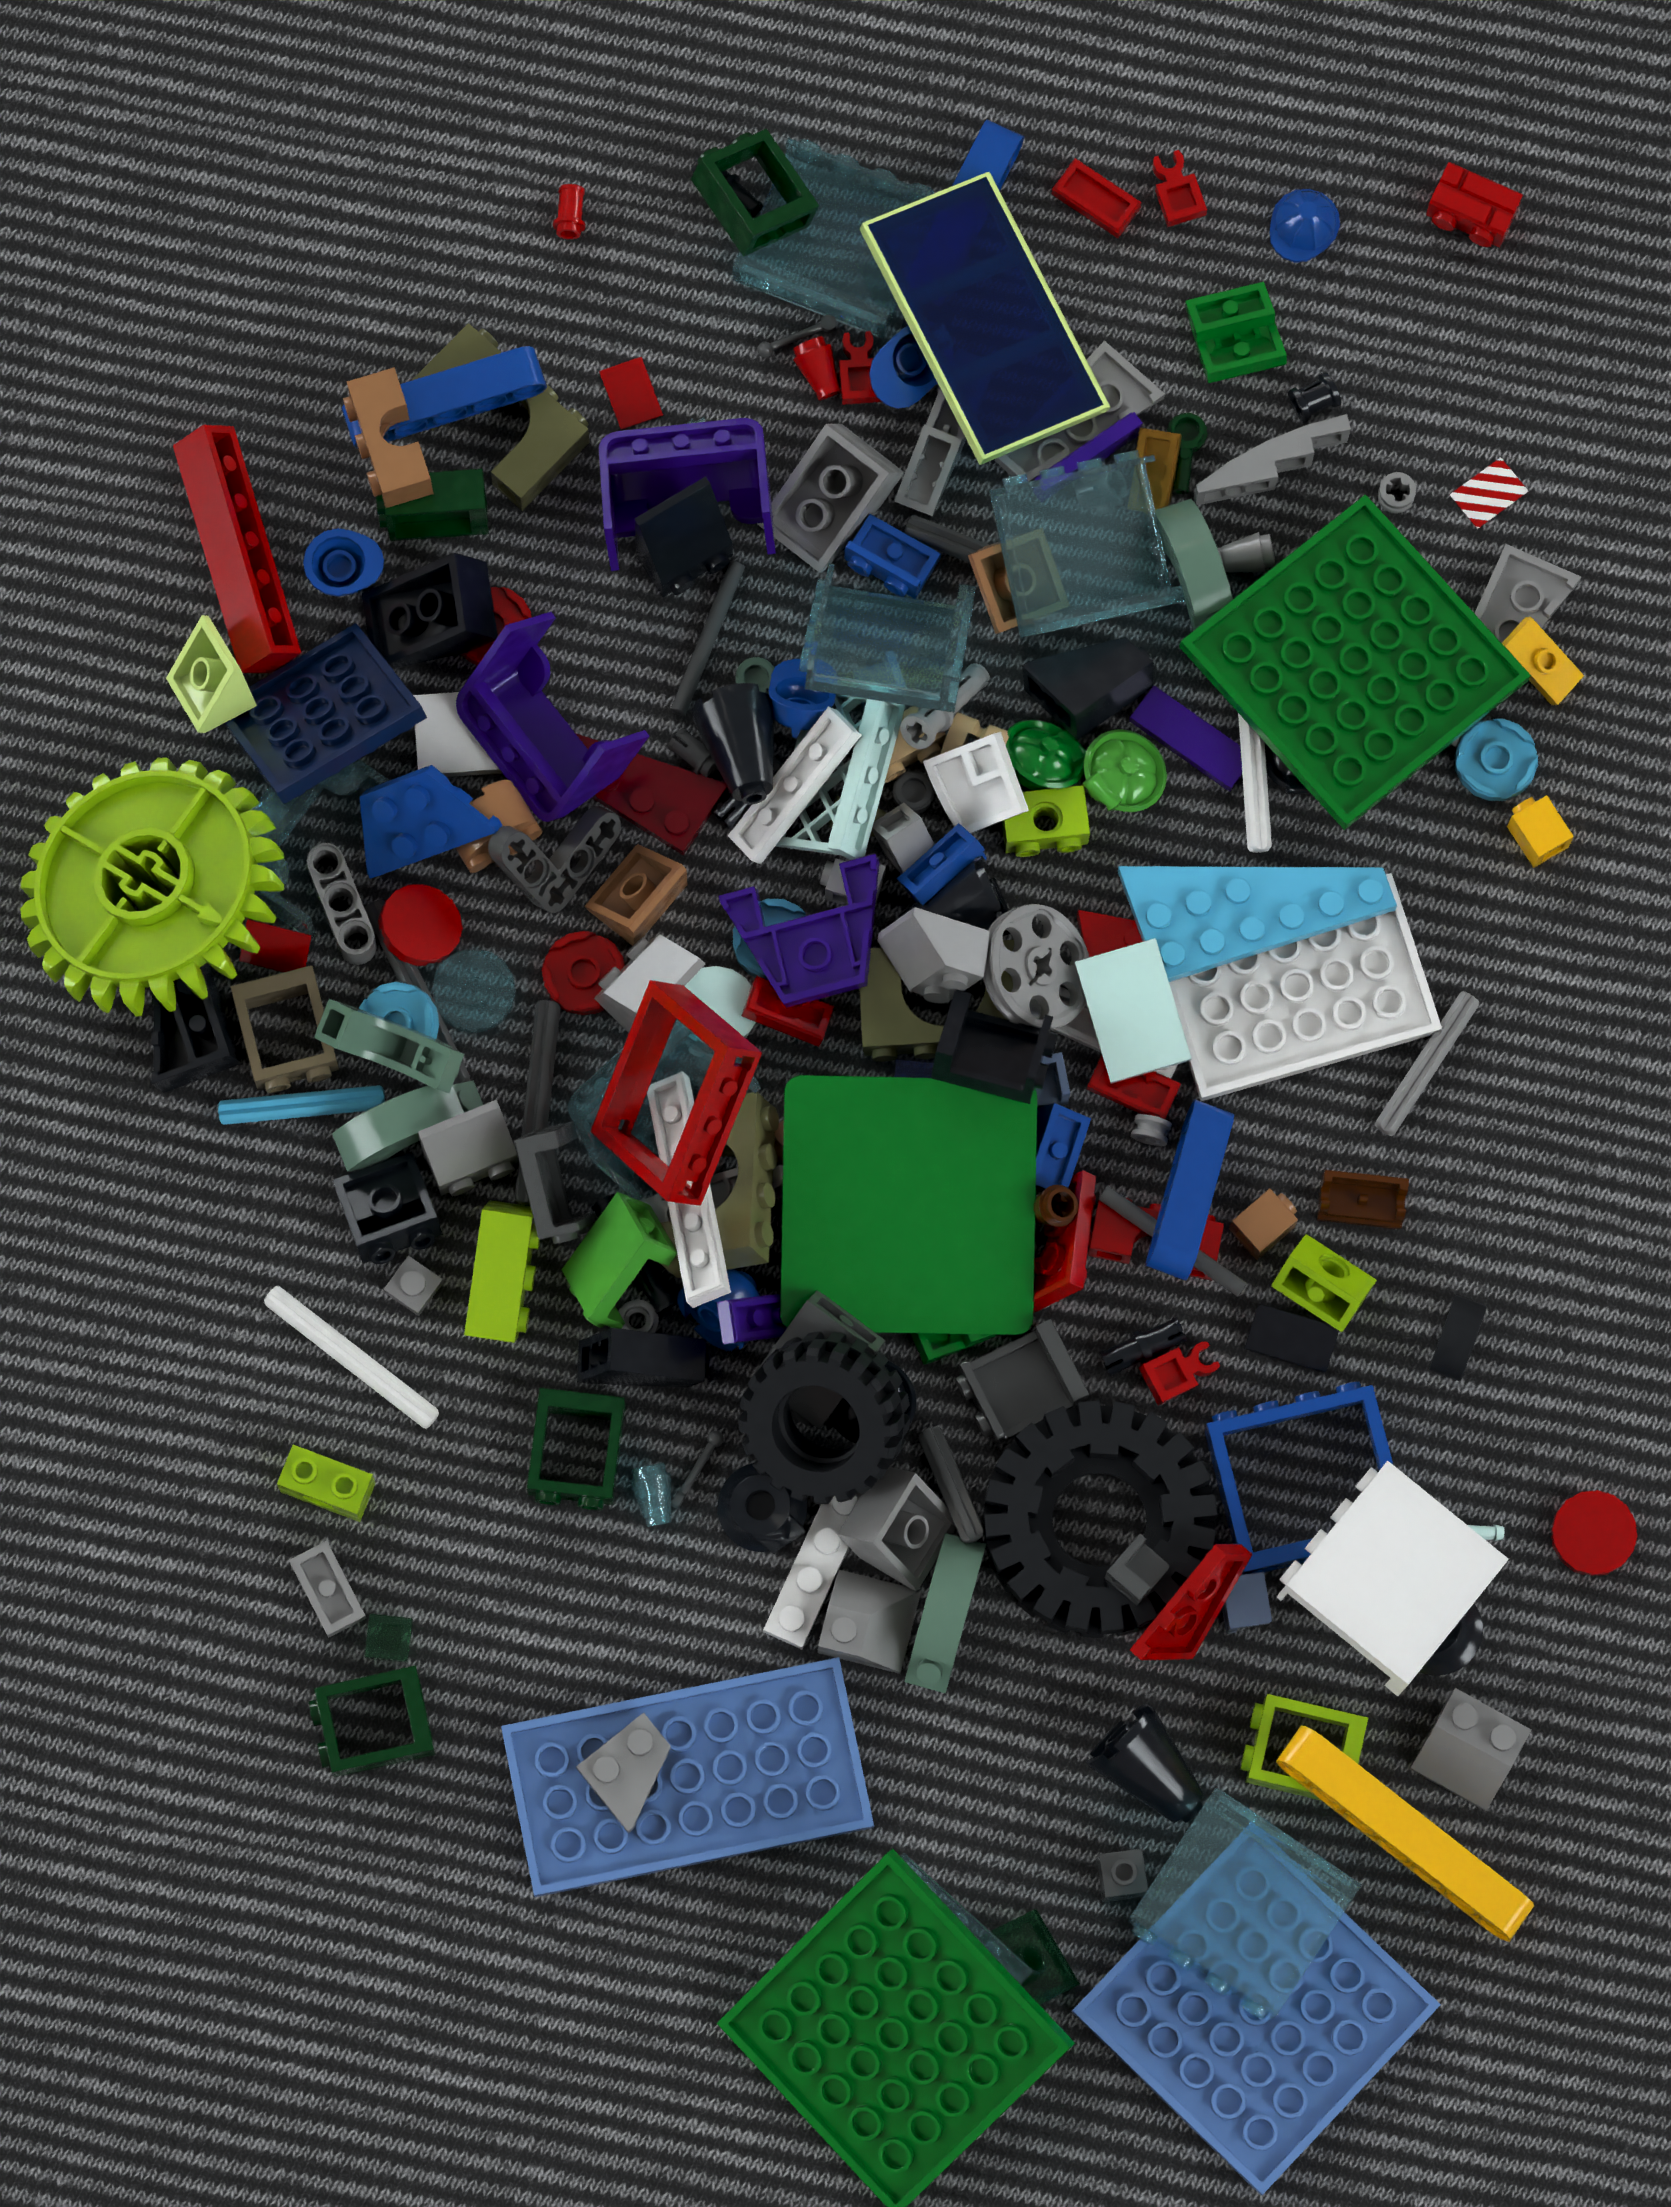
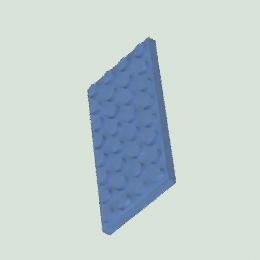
(745, 1773)

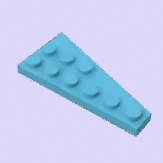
(1237, 912)

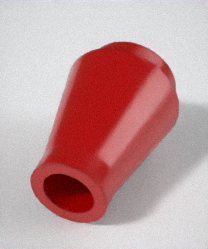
(817, 365)

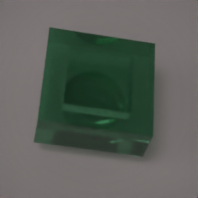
(388, 1638)

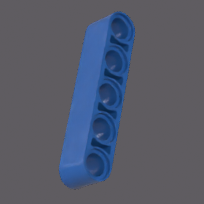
(991, 152)
(465, 392)
(1189, 1190)

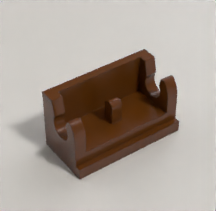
(1362, 1199)

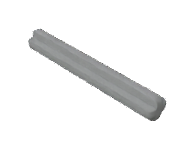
(1426, 1064)

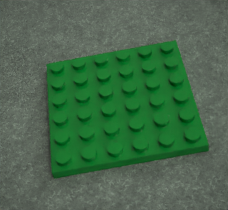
(1354, 661)
(895, 2032)

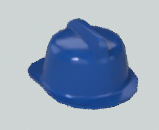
(901, 371)
(791, 702)

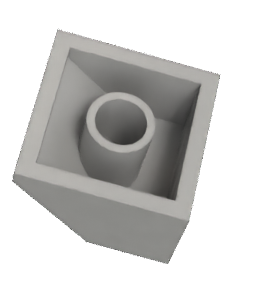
(935, 953)
(650, 960)
(469, 1149)
(898, 1527)
(1470, 1749)

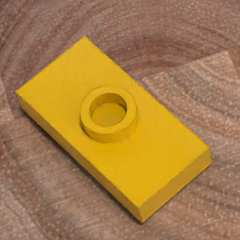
(1547, 664)

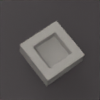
(413, 1285)

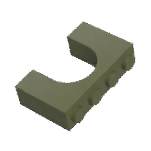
(552, 435)
(891, 1026)
(746, 1212)

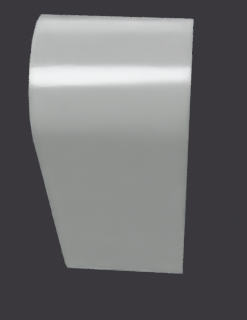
(335, 885)

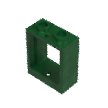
(770, 227)
(452, 511)
(579, 1405)
(329, 1750)

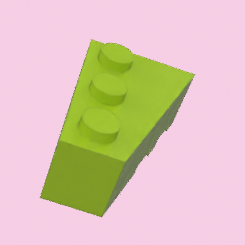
(502, 1272)

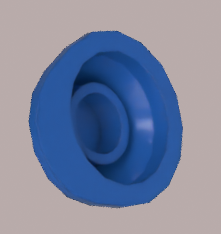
(1303, 225)
(342, 562)

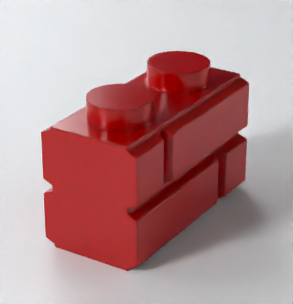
(1473, 206)

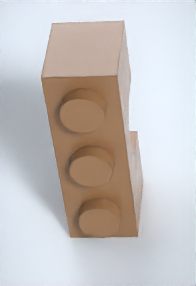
(398, 470)

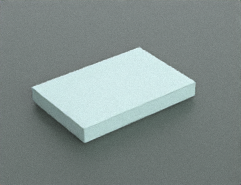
(1133, 1010)

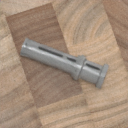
(938, 721)

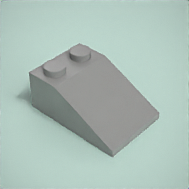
(831, 495)

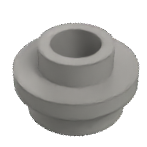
(642, 1308)

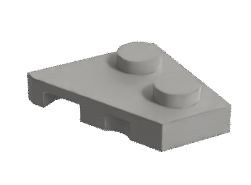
(626, 1769)

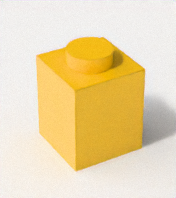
(1539, 830)

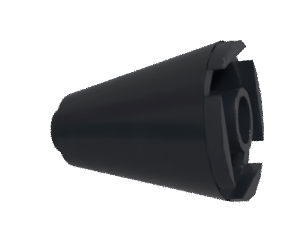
(740, 738)
(969, 898)
(1148, 1766)

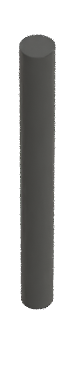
(707, 638)
(1147, 1224)

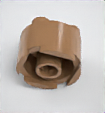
(506, 804)

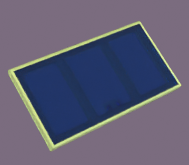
(984, 317)

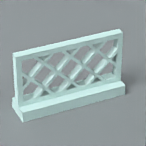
(862, 779)

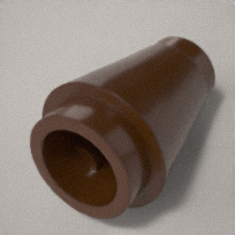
(1055, 1206)

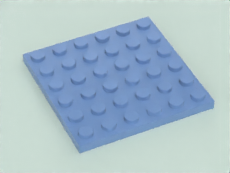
(1249, 2082)

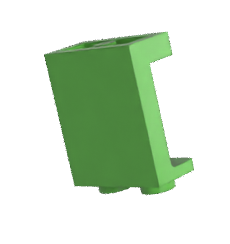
(613, 1256)

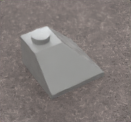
(868, 1621)

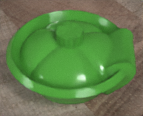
(1124, 771)

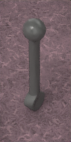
(827, 324)
(714, 1440)

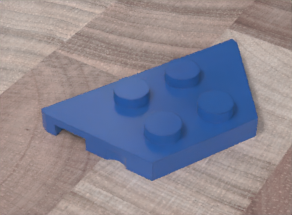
(417, 819)

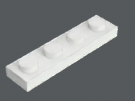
(795, 785)
(811, 1575)

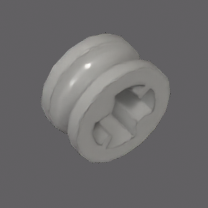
(1388, 501)
(1151, 1130)

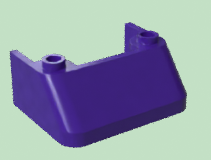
(657, 462)
(528, 735)

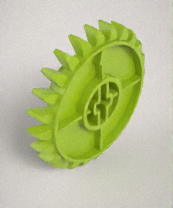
(121, 851)

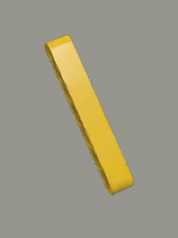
(1405, 1833)

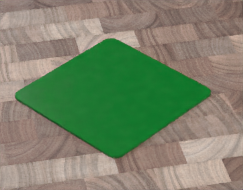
(909, 1204)

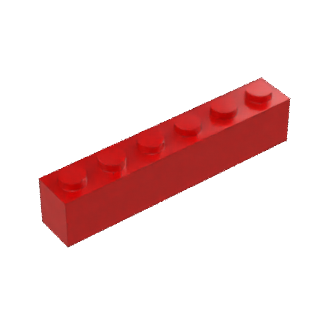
(236, 549)

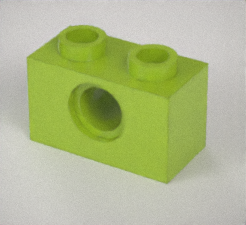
(1065, 807)
(1323, 1283)
(326, 1483)

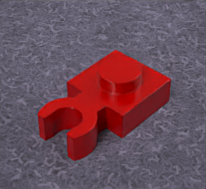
(1178, 194)
(855, 372)
(1173, 1374)

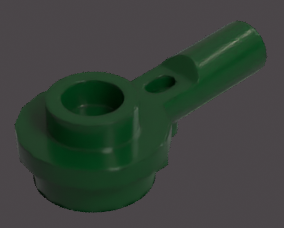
(1193, 438)

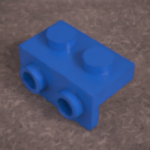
(891, 557)

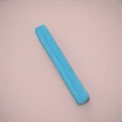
(300, 1104)

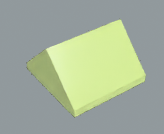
(209, 679)

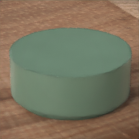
(755, 671)

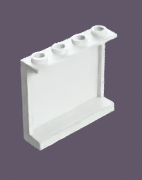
(1393, 1573)

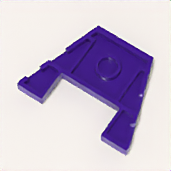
(818, 951)

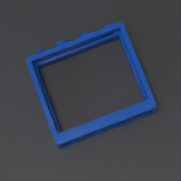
(1268, 1414)

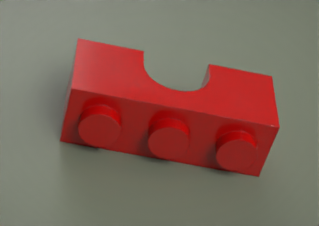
(1115, 1236)

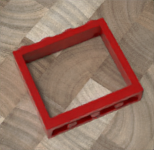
(713, 1108)

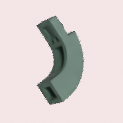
(1195, 560)
(389, 1045)
(396, 1123)
(945, 1613)

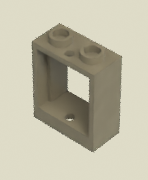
(272, 990)

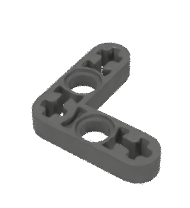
(548, 871)

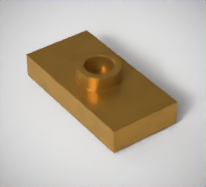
(1163, 470)

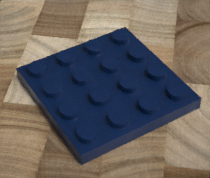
(323, 713)

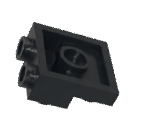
(388, 1209)

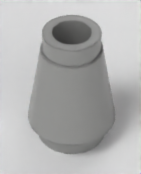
(1248, 554)

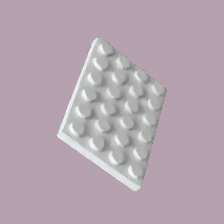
(1305, 1005)

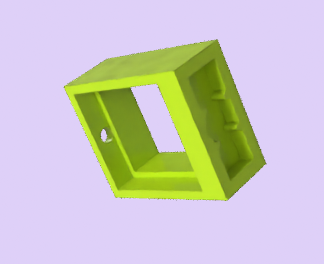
(1262, 1720)

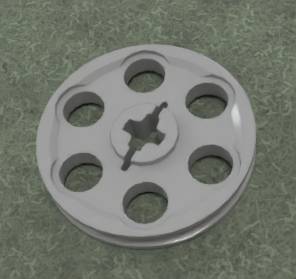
(1023, 969)

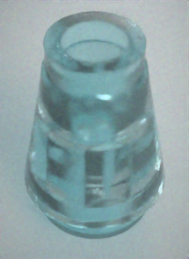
(653, 1493)

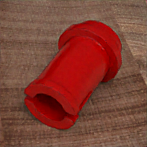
(570, 207)

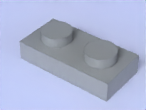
(327, 1589)

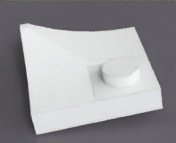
(977, 783)

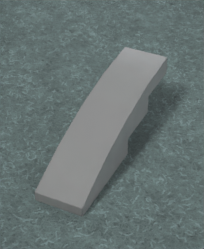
(932, 459)
(1259, 467)

